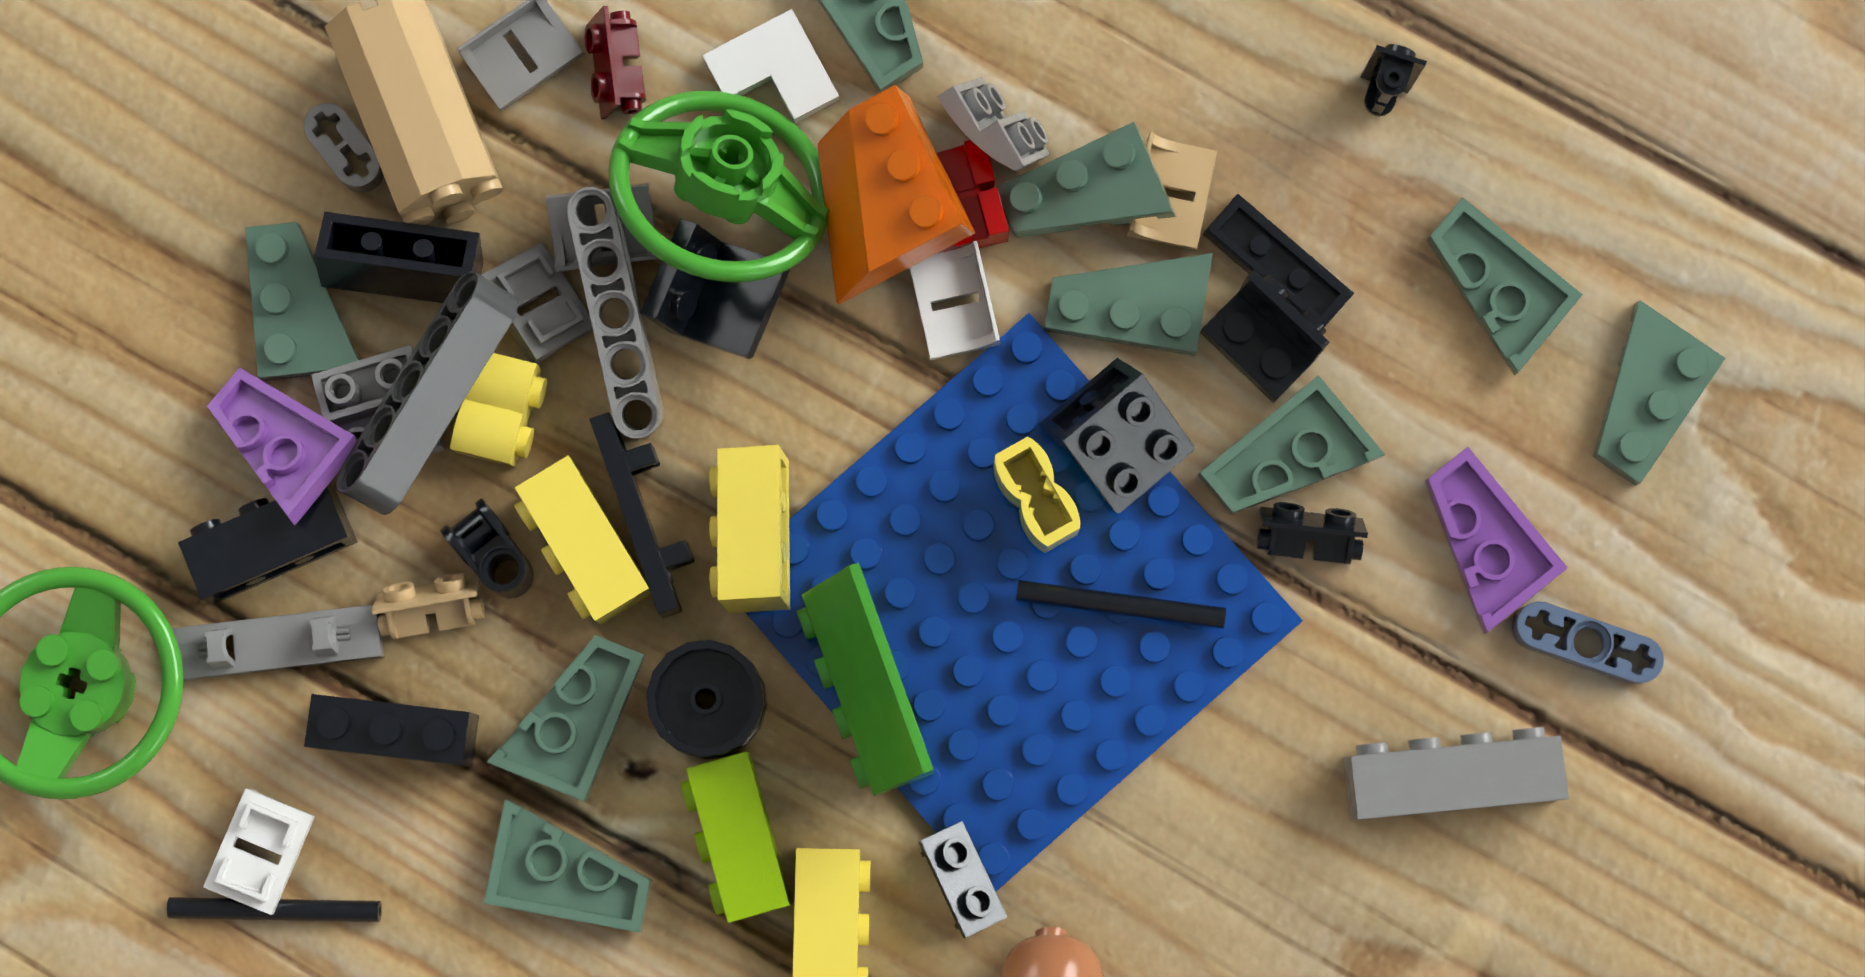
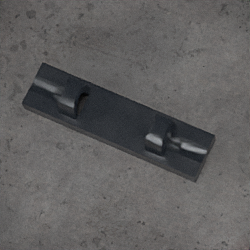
(622, 468)

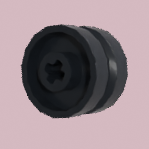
(703, 668)

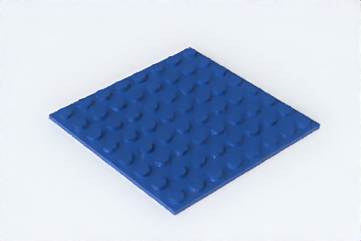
(1017, 699)

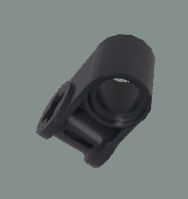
(484, 544)

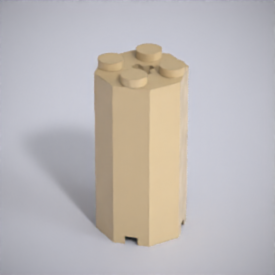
(414, 110)

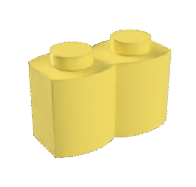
(497, 411)
(1028, 483)

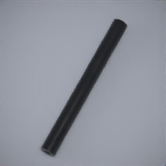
(1121, 604)
(286, 910)

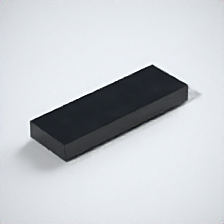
(1261, 246)

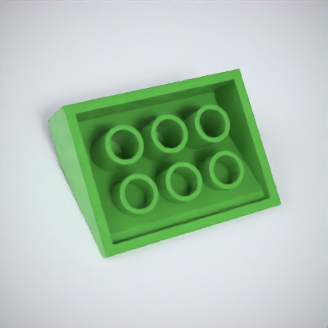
(866, 682)

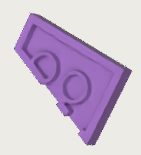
(281, 440)
(1490, 539)

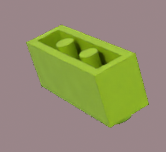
(736, 837)

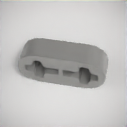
(335, 155)

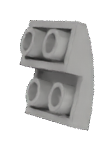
(978, 113)
(355, 390)

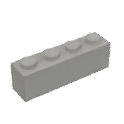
(1455, 777)

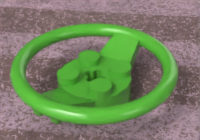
(726, 171)
(89, 645)

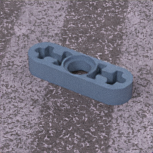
(1619, 669)

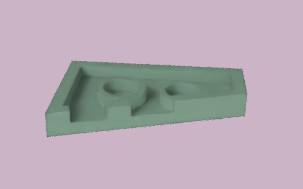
(1089, 186)

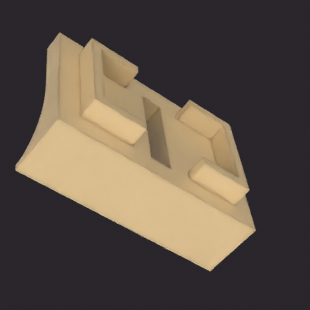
(1184, 170)

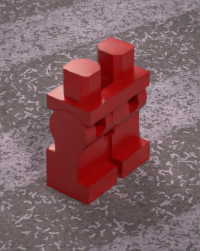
(974, 184)

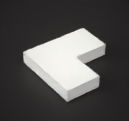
(775, 53)

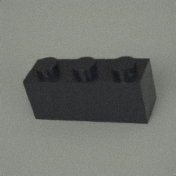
(394, 257)
(263, 544)
(391, 730)

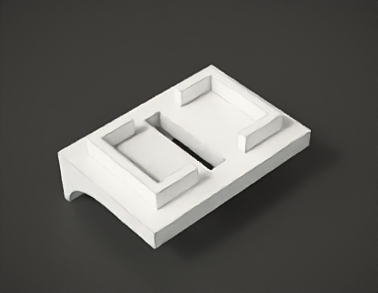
(959, 327)
(250, 877)

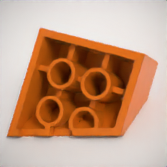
(885, 194)

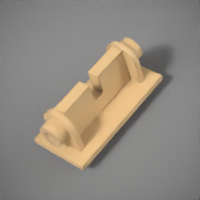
(408, 605)

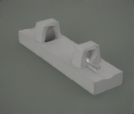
(280, 642)

